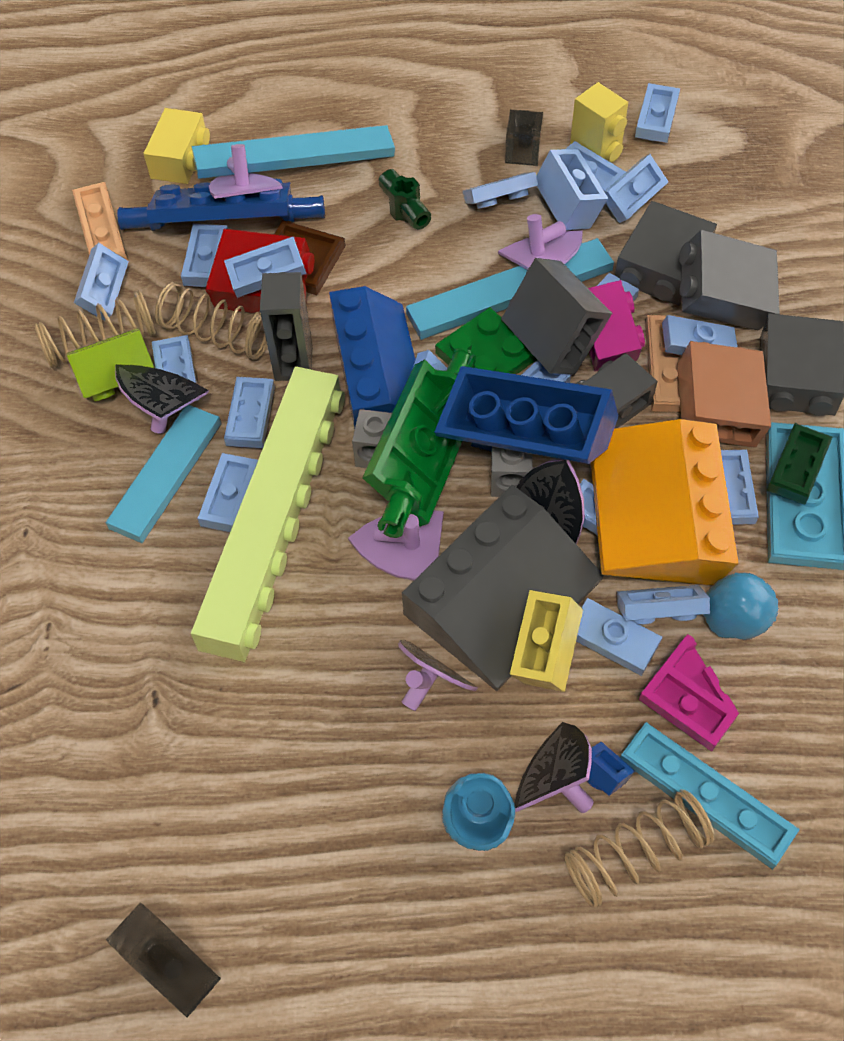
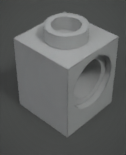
(367, 434)
(508, 469)

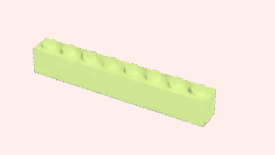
(268, 516)

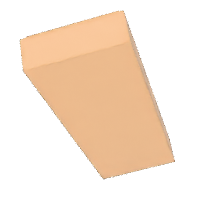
(98, 218)
(662, 367)

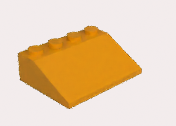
(664, 504)

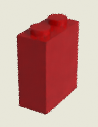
(237, 243)

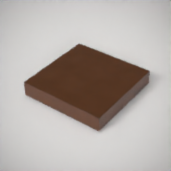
(323, 245)

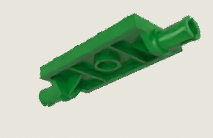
(410, 458)

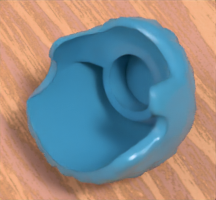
(741, 606)
(478, 812)

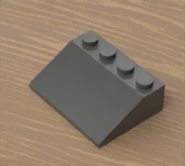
(481, 583)

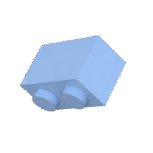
(570, 189)

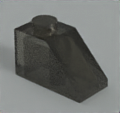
(524, 137)
(163, 959)

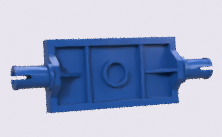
(197, 204)

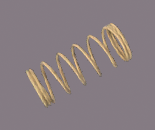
(254, 323)
(48, 345)
(576, 862)

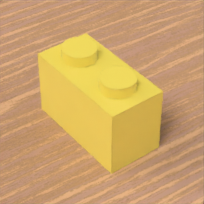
(600, 121)
(170, 146)
(546, 640)

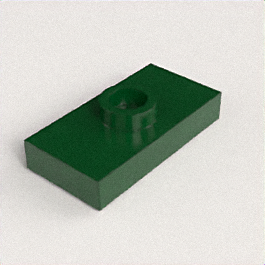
(799, 463)

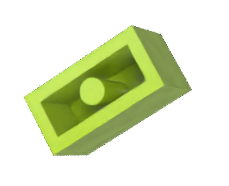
(96, 362)

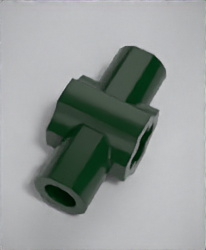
(404, 199)

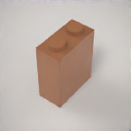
(725, 389)

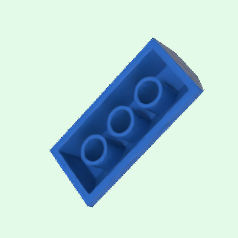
(372, 348)
(529, 414)

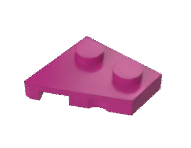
(691, 696)

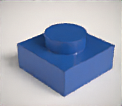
(608, 770)

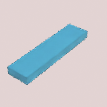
(163, 473)
(727, 805)

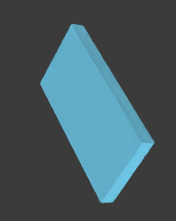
(814, 531)

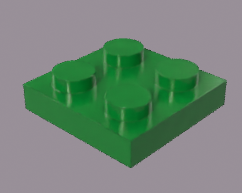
(490, 342)

